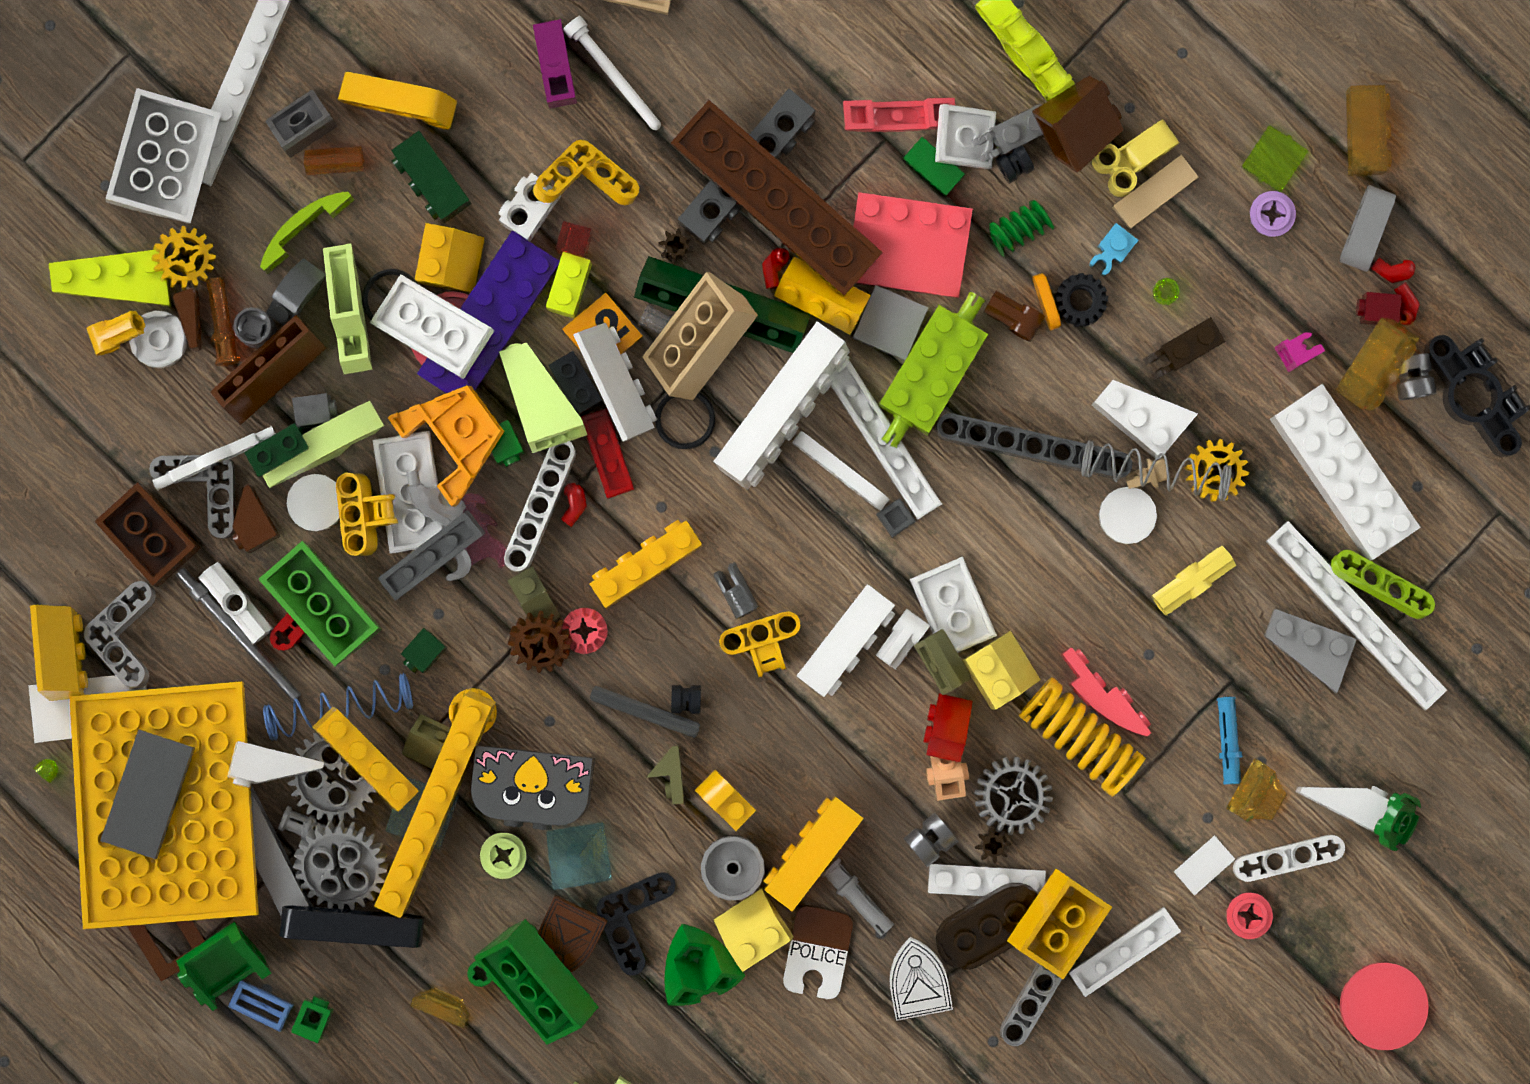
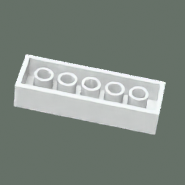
(783, 406)
(1345, 473)

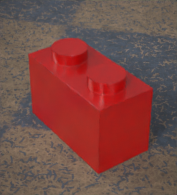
(949, 727)

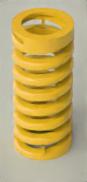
(1125, 766)

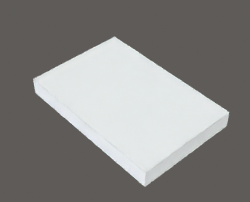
(953, 604)

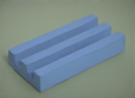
(266, 995)

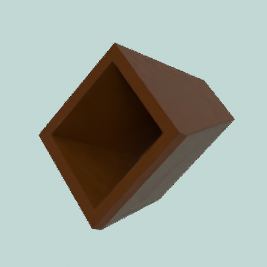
(1079, 122)

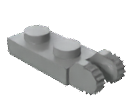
(1010, 134)

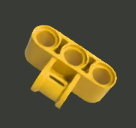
(374, 512)
(766, 649)

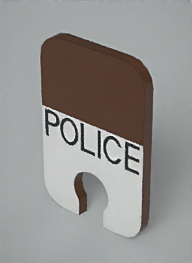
(819, 945)

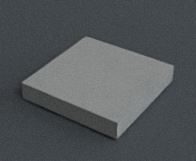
(890, 323)

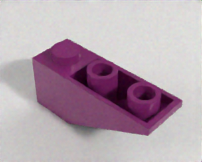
(554, 64)

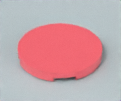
(1384, 1006)

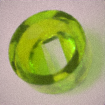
(46, 769)

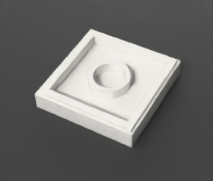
(955, 134)

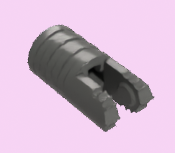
(739, 597)

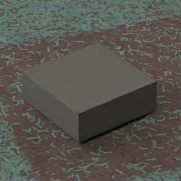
(895, 518)

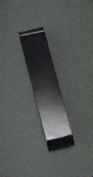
(351, 926)

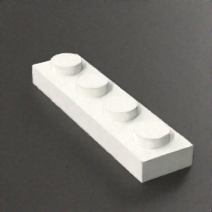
(979, 880)
(1124, 951)

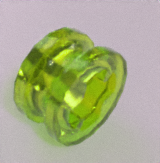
(1174, 289)

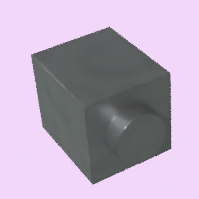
(314, 410)

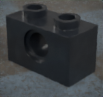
(576, 383)

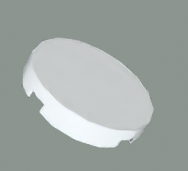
(162, 340)
(313, 502)
(1127, 515)

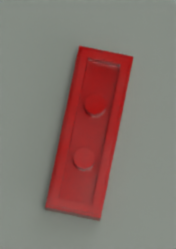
(607, 453)

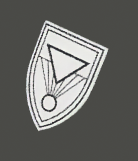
(918, 982)

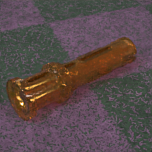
(223, 334)

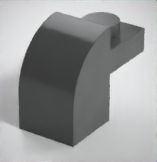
(295, 291)

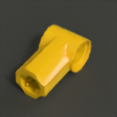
(109, 334)

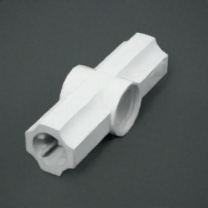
(223, 589)

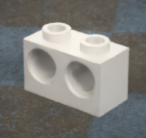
(536, 210)

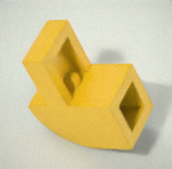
(725, 800)

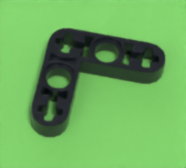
(621, 919)

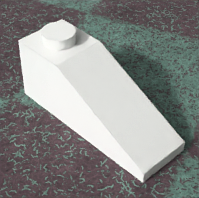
(261, 765)
(1355, 804)

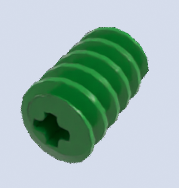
(1019, 226)

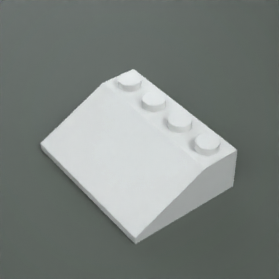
(163, 156)
(614, 381)

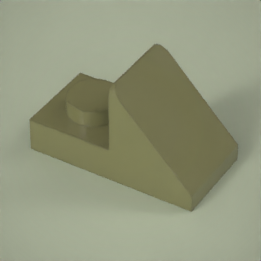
(532, 594)
(671, 766)

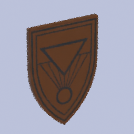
(571, 932)

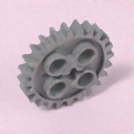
(320, 797)
(317, 869)

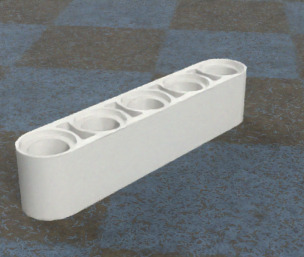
(540, 520)

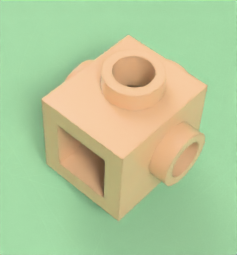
(947, 778)

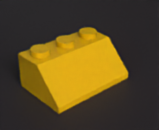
(58, 651)
(1059, 924)

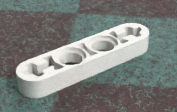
(840, 470)
(1287, 853)

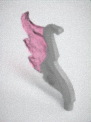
(436, 507)

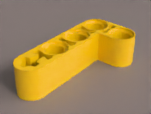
(398, 98)

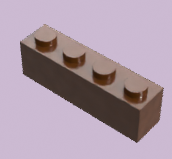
(268, 369)

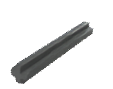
(645, 711)

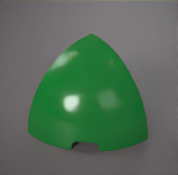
(698, 967)

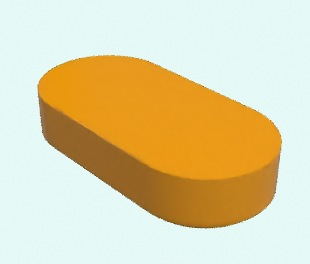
(1046, 301)

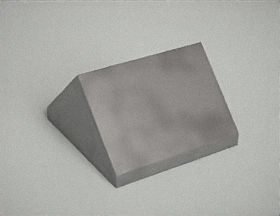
(301, 123)

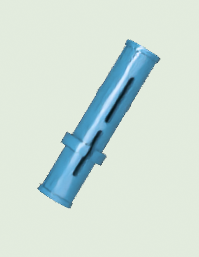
(1229, 740)

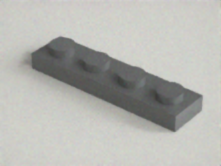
(431, 555)

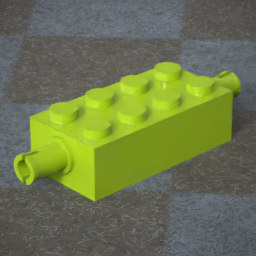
(933, 370)

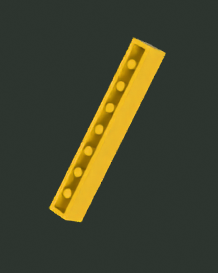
(435, 804)

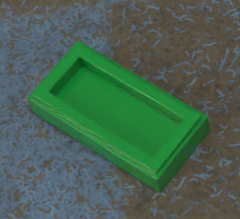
(940, 175)

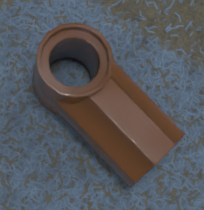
(1020, 319)

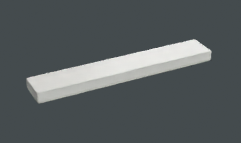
(873, 426)

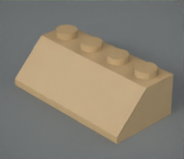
(699, 337)

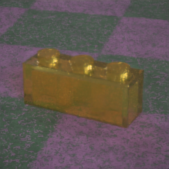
(1367, 130)
(1377, 364)

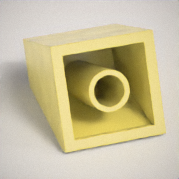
(1001, 671)

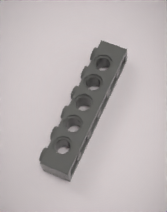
(789, 107)

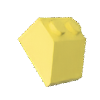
(752, 930)

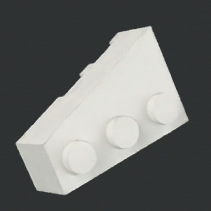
(1143, 417)

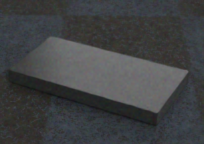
(147, 794)

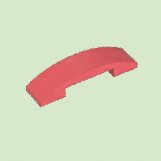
(893, 116)

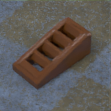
(189, 313)

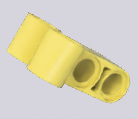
(1135, 156)

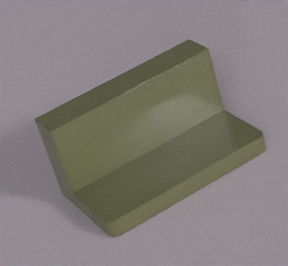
(943, 662)
(425, 741)

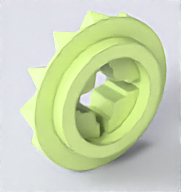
(501, 869)

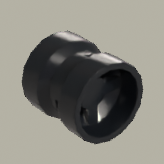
(1015, 164)
(686, 699)

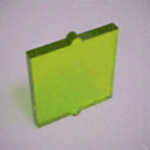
(1274, 158)

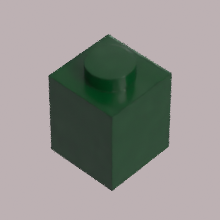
(423, 651)

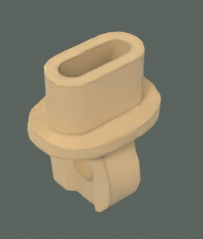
(1157, 475)

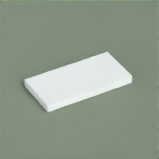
(432, 326)
(393, 460)
(52, 718)

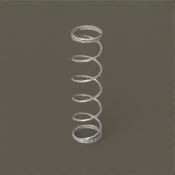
(1225, 476)

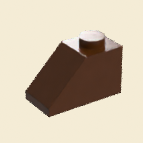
(252, 522)

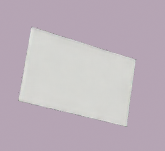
(1204, 865)

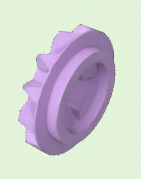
(1283, 206)

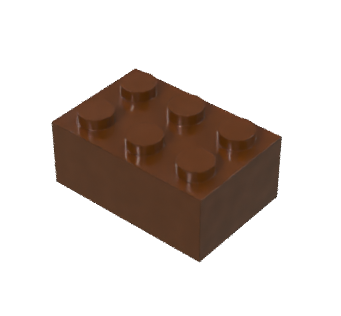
(147, 534)

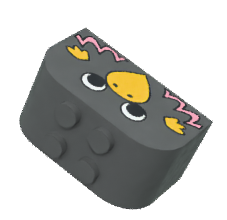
(531, 786)

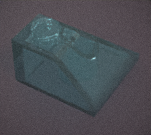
(578, 856)

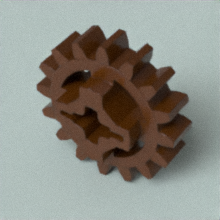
(528, 633)

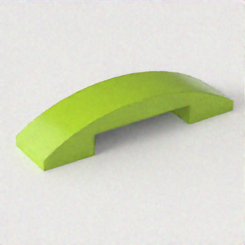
(332, 204)

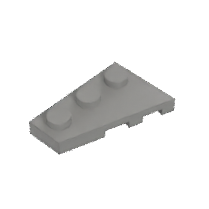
(1315, 647)

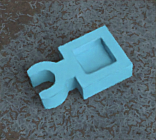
(1114, 246)

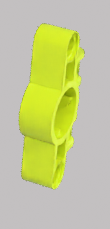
(1025, 47)

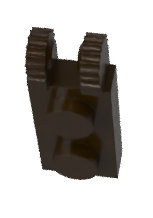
(1187, 347)

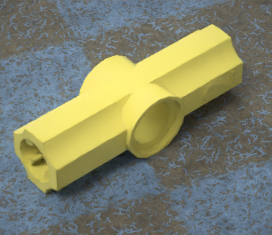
(1193, 580)

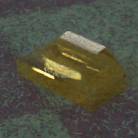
(1257, 794)
(442, 1006)

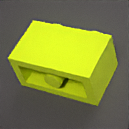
(568, 285)

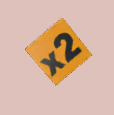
(605, 311)

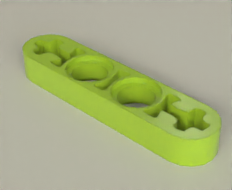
(1381, 588)

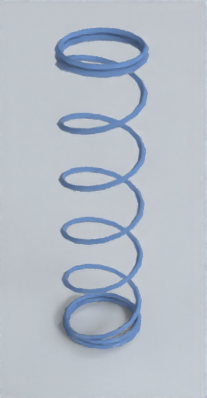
(270, 717)

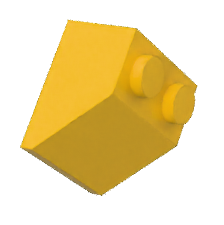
(449, 258)

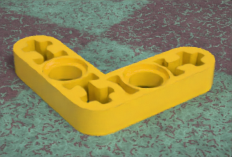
(586, 166)

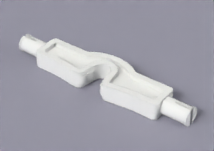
(207, 460)

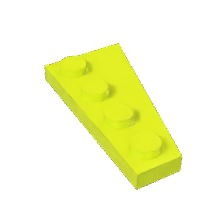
(112, 277)

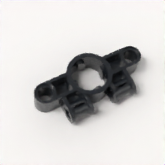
(1504, 407)

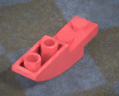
(1110, 705)

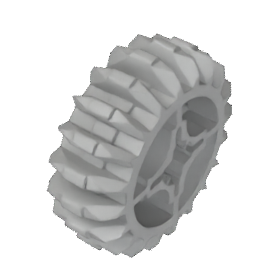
(1037, 805)

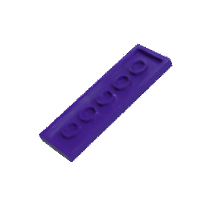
(501, 302)

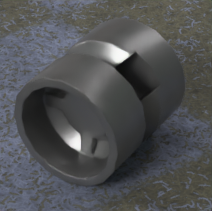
(254, 327)
(1418, 386)
(923, 846)

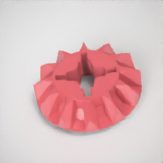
(592, 619)
(1255, 928)

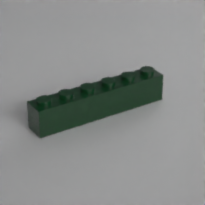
(776, 321)

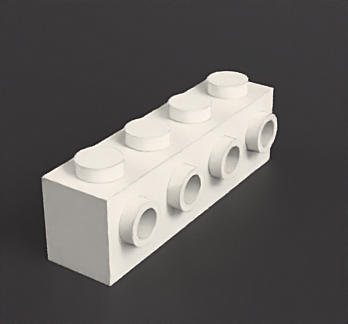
(846, 640)

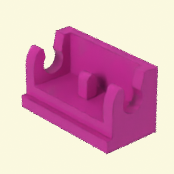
(1294, 353)

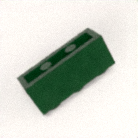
(430, 178)

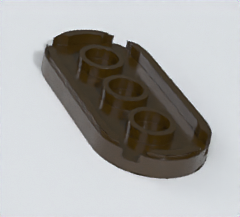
(983, 927)

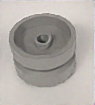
(715, 864)

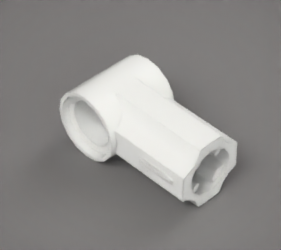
(905, 634)

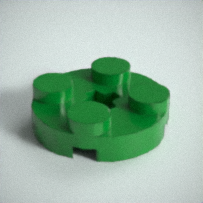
(1398, 821)

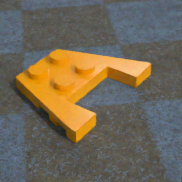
(464, 430)

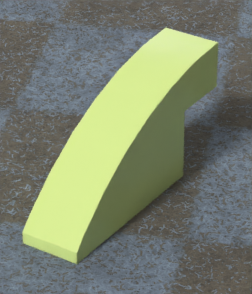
(347, 308)
(329, 441)

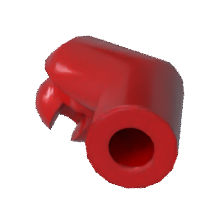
(772, 265)
(1394, 273)
(1409, 304)
(576, 501)

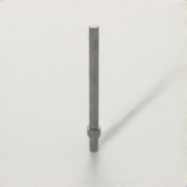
(200, 593)

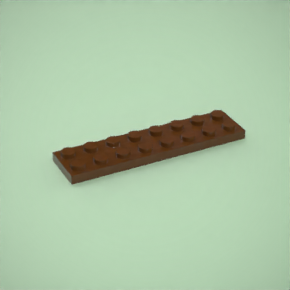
(776, 198)

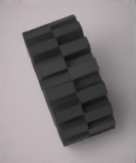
(1087, 283)

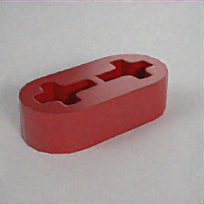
(294, 637)

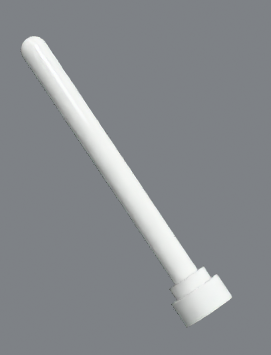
(578, 31)

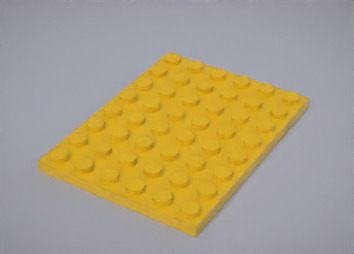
(209, 845)

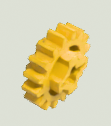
(188, 269)
(1208, 459)

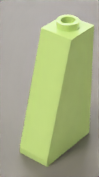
(540, 403)

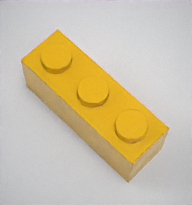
(815, 296)

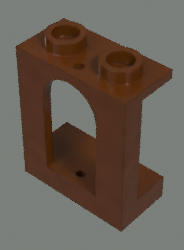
(153, 954)

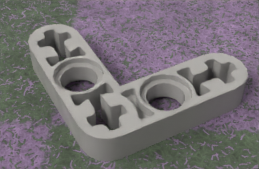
(207, 476)
(112, 630)

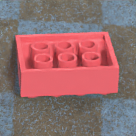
(919, 243)

